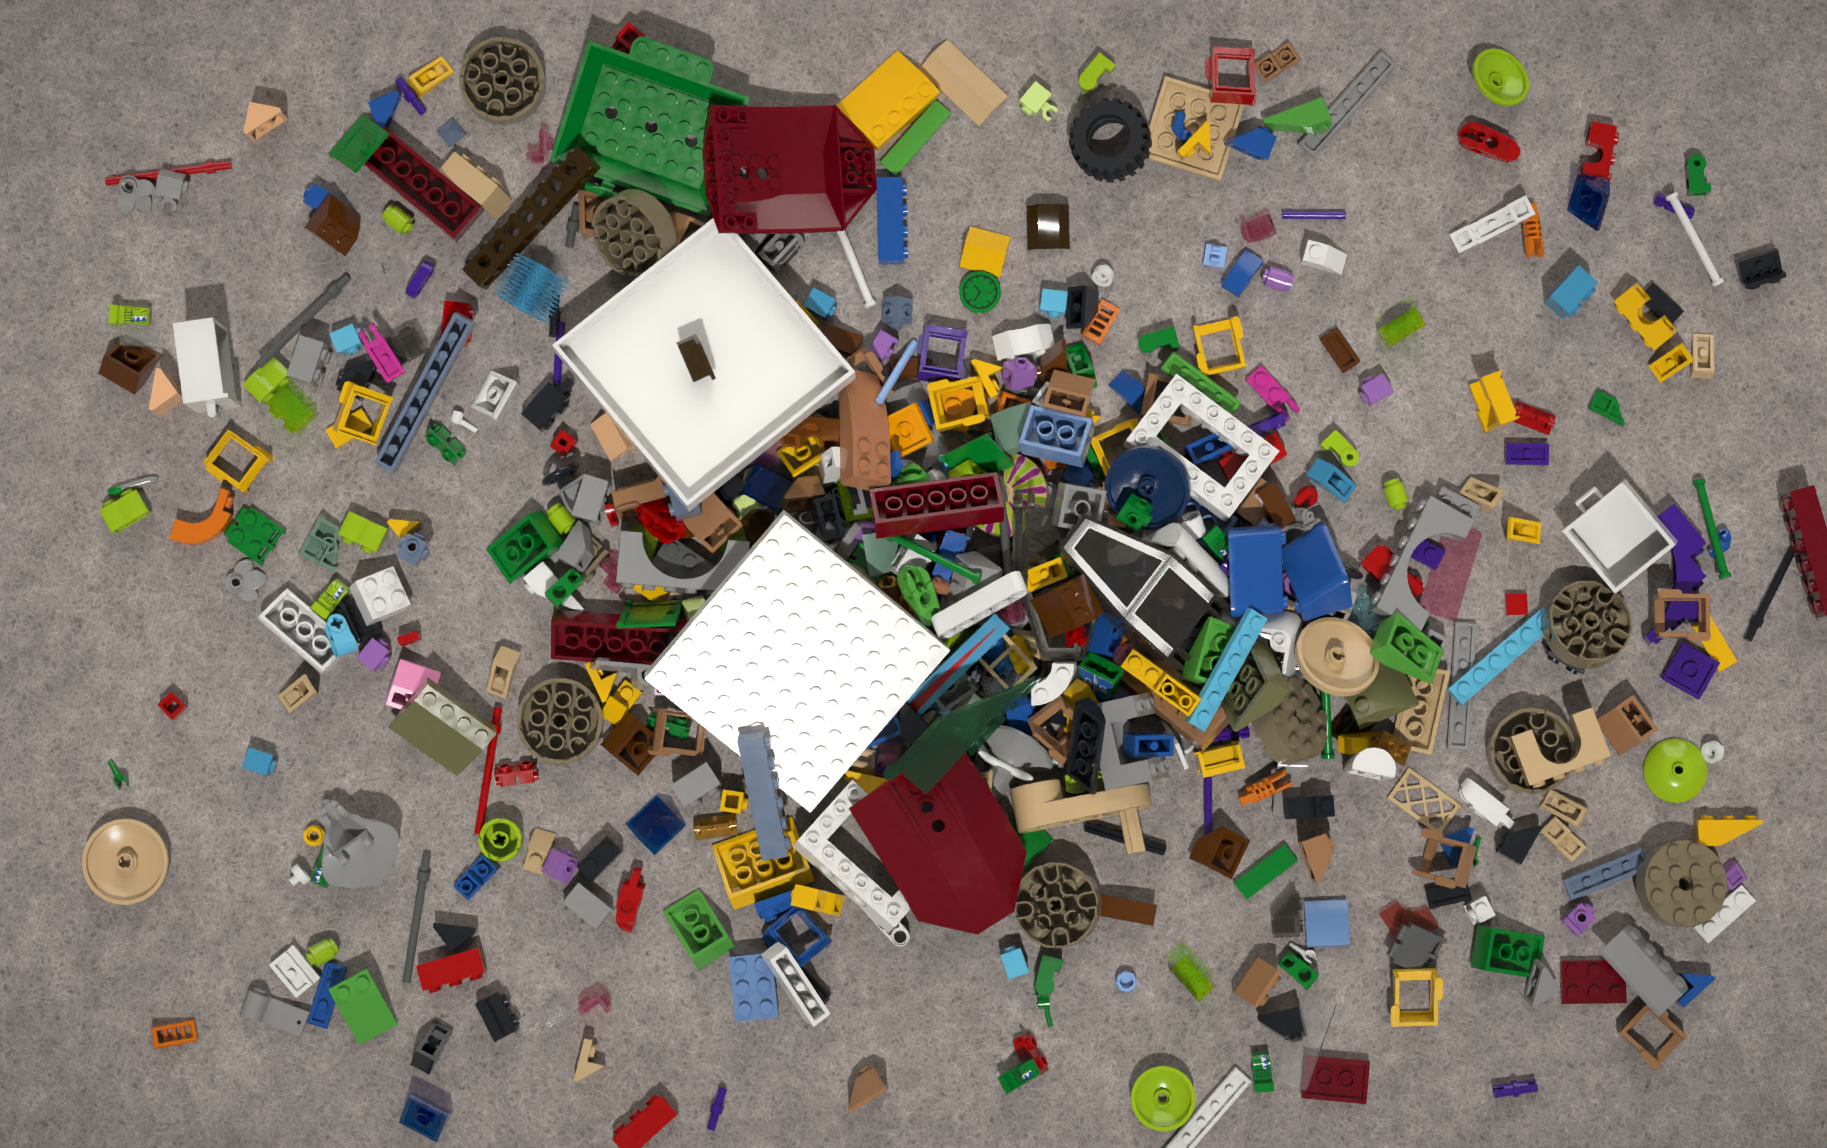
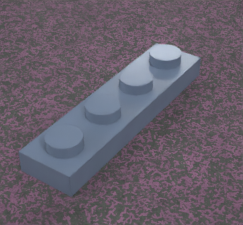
(1604, 874)

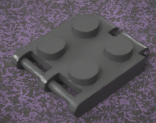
(1415, 947)

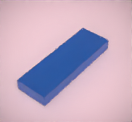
(323, 1003)

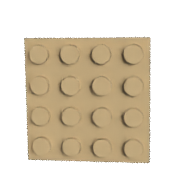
(1195, 102)

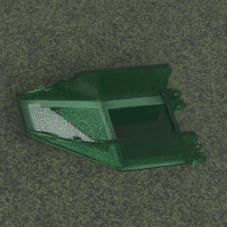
(954, 735)

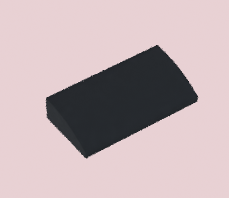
(1086, 744)

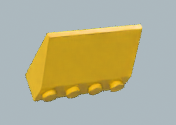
(889, 100)
(753, 880)

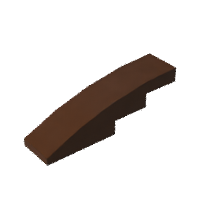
(1128, 910)

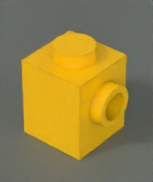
(733, 801)

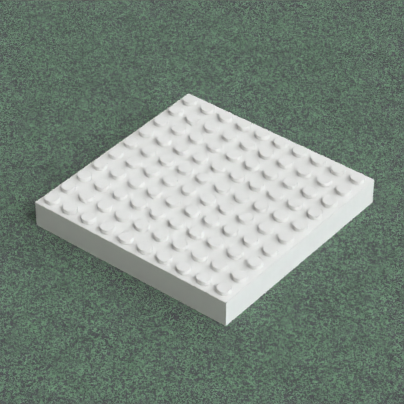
(759, 343)
(798, 652)

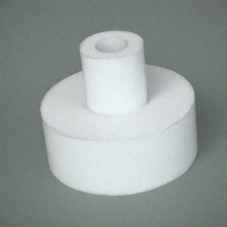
(1103, 275)
(1712, 751)
(299, 875)

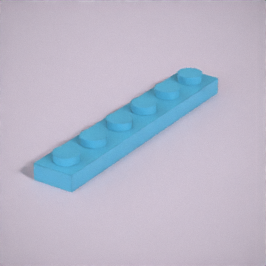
(1498, 658)
(1227, 668)

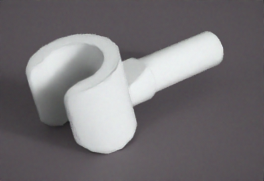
(457, 418)
(1305, 954)

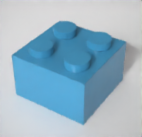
(1572, 290)

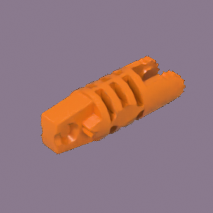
(1532, 233)
(1264, 788)

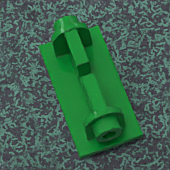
(450, 451)
(678, 725)

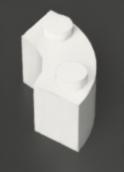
(1023, 342)
(1053, 684)

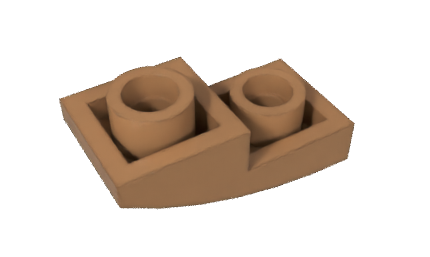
(1277, 62)

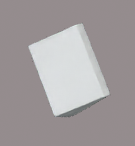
(495, 396)

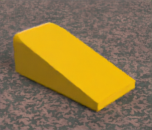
(429, 76)

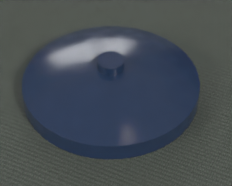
(1153, 476)

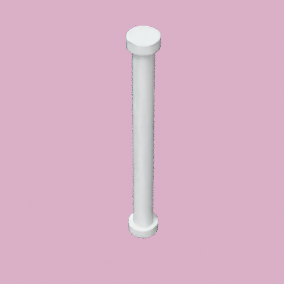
(1694, 239)
(856, 270)

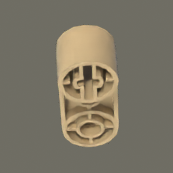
(1043, 807)

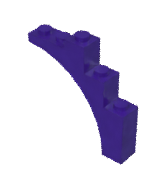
(1685, 571)

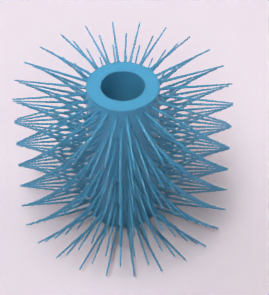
(532, 288)

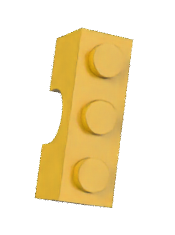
(1653, 332)
(817, 900)

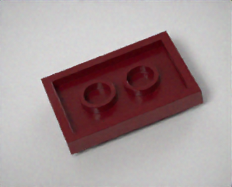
(1591, 983)
(1339, 1080)

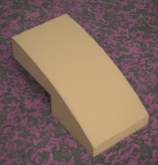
(1563, 839)

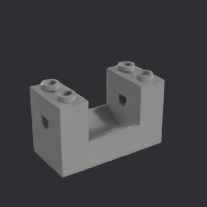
(1120, 769)

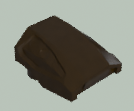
(1048, 226)

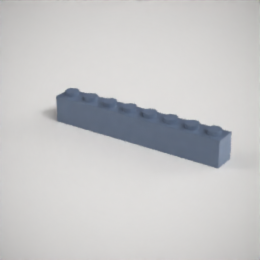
(425, 392)

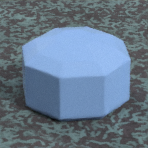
(1126, 981)

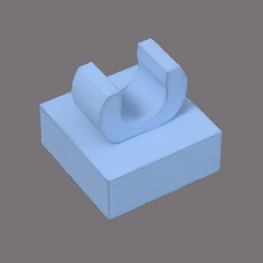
(1214, 256)

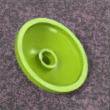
(1500, 77)
(1661, 775)
(1179, 1098)

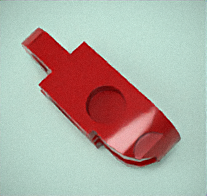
(1505, 150)
(658, 521)
(630, 901)

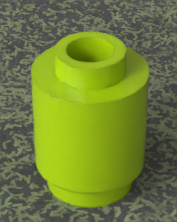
(398, 220)
(1395, 494)
(561, 518)
(321, 952)

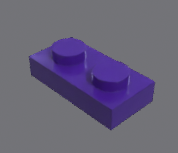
(1274, 421)
(1527, 454)
(1428, 554)

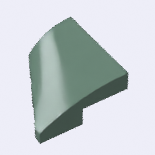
(1009, 426)
(322, 544)
(878, 553)

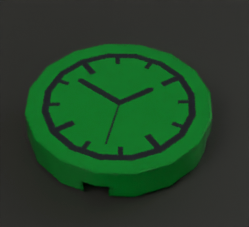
(980, 292)

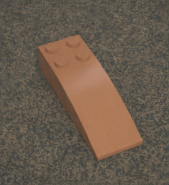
(864, 434)

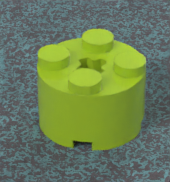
(489, 835)

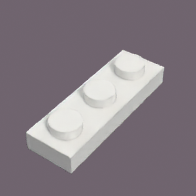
(1732, 908)

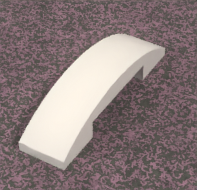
(1492, 224)

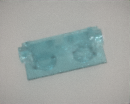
(1367, 621)

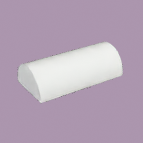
(1178, 541)
(300, 630)
(1371, 763)

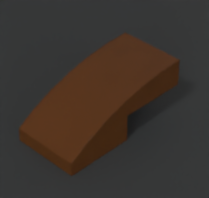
(842, 339)
(1275, 506)

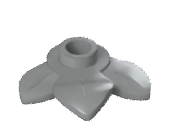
(137, 197)
(248, 579)

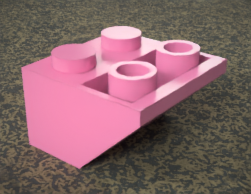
(406, 681)

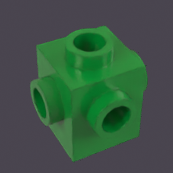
(1135, 512)

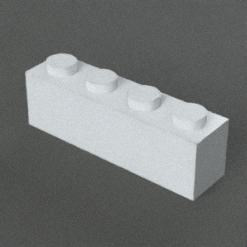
(795, 984)

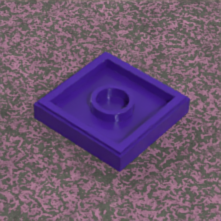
(1690, 670)

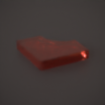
(1395, 915)

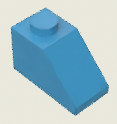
(1331, 480)

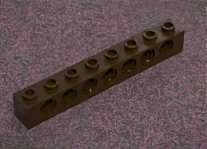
(542, 215)

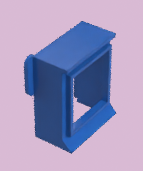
(951, 545)
(770, 936)

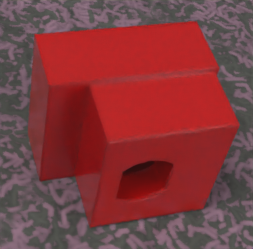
(571, 442)
(165, 705)

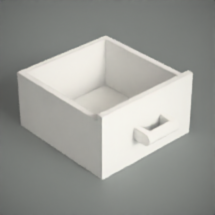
(205, 366)
(1619, 535)

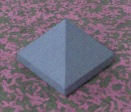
(451, 132)

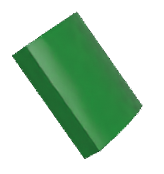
(1033, 842)

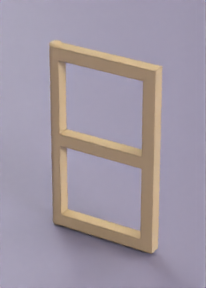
(1003, 655)

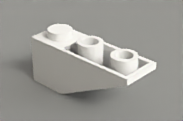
(830, 467)

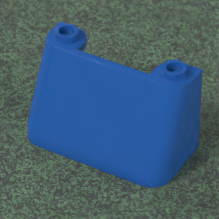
(1256, 570)
(1316, 574)

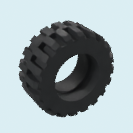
(1098, 116)

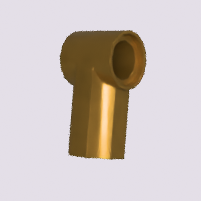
(890, 586)

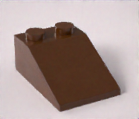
(1067, 606)

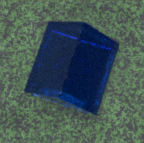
(1589, 199)
(767, 486)
(655, 825)
(424, 1117)

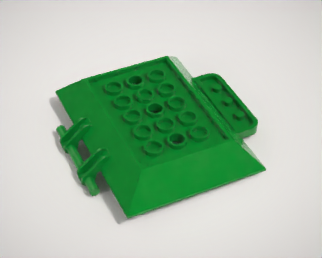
(644, 86)

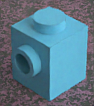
(1053, 302)
(347, 340)
(1014, 962)

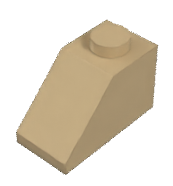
(503, 671)

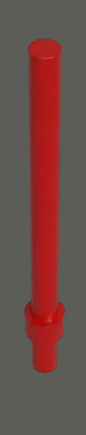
(209, 168)
(487, 775)

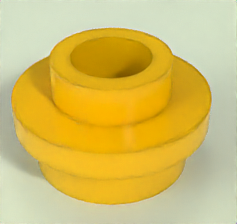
(307, 835)

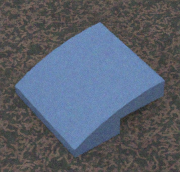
(1326, 923)

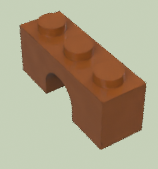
(814, 426)

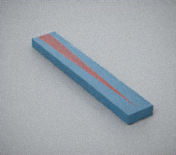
(958, 663)

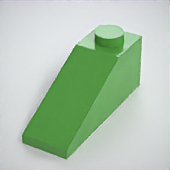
(1305, 118)

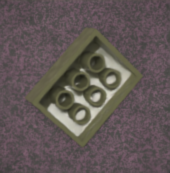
(1256, 687)
(1385, 697)
(443, 727)

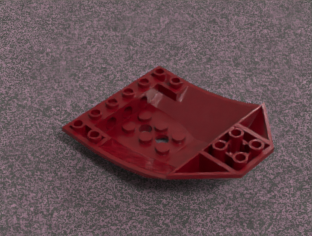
(813, 161)
(953, 876)

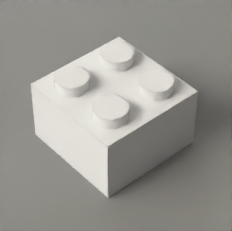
(379, 596)

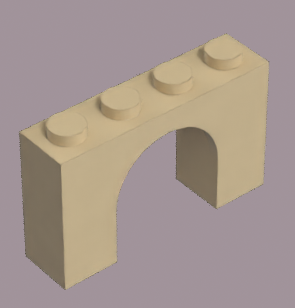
(1590, 750)

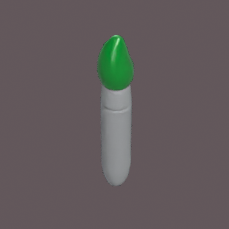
(118, 489)

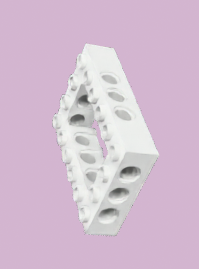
(1246, 442)
(840, 870)

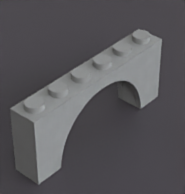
(1431, 520)
(637, 569)

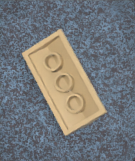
(963, 82)
(1421, 723)

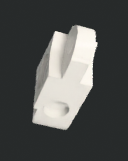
(1484, 804)

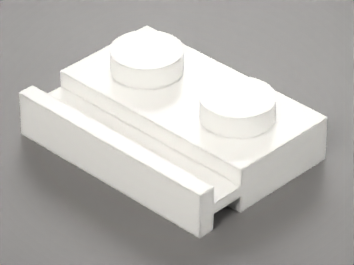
(295, 971)

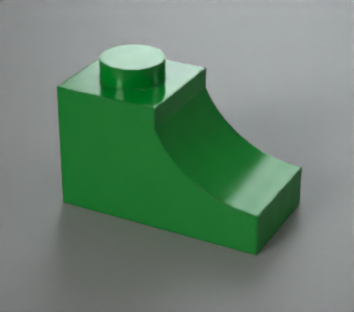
(1079, 361)

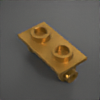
(1391, 744)
(715, 827)

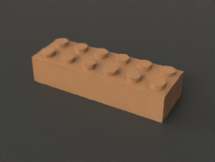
(1171, 714)

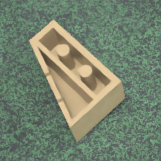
(476, 184)

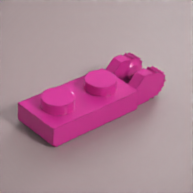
(382, 355)
(1270, 390)

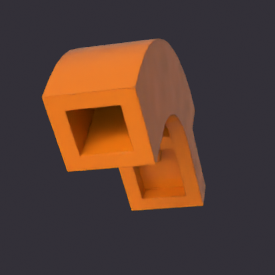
(208, 529)

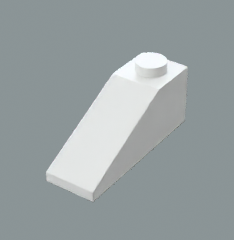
(541, 579)

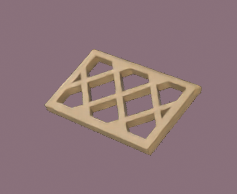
(1407, 806)

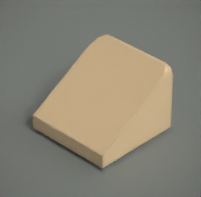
(865, 762)

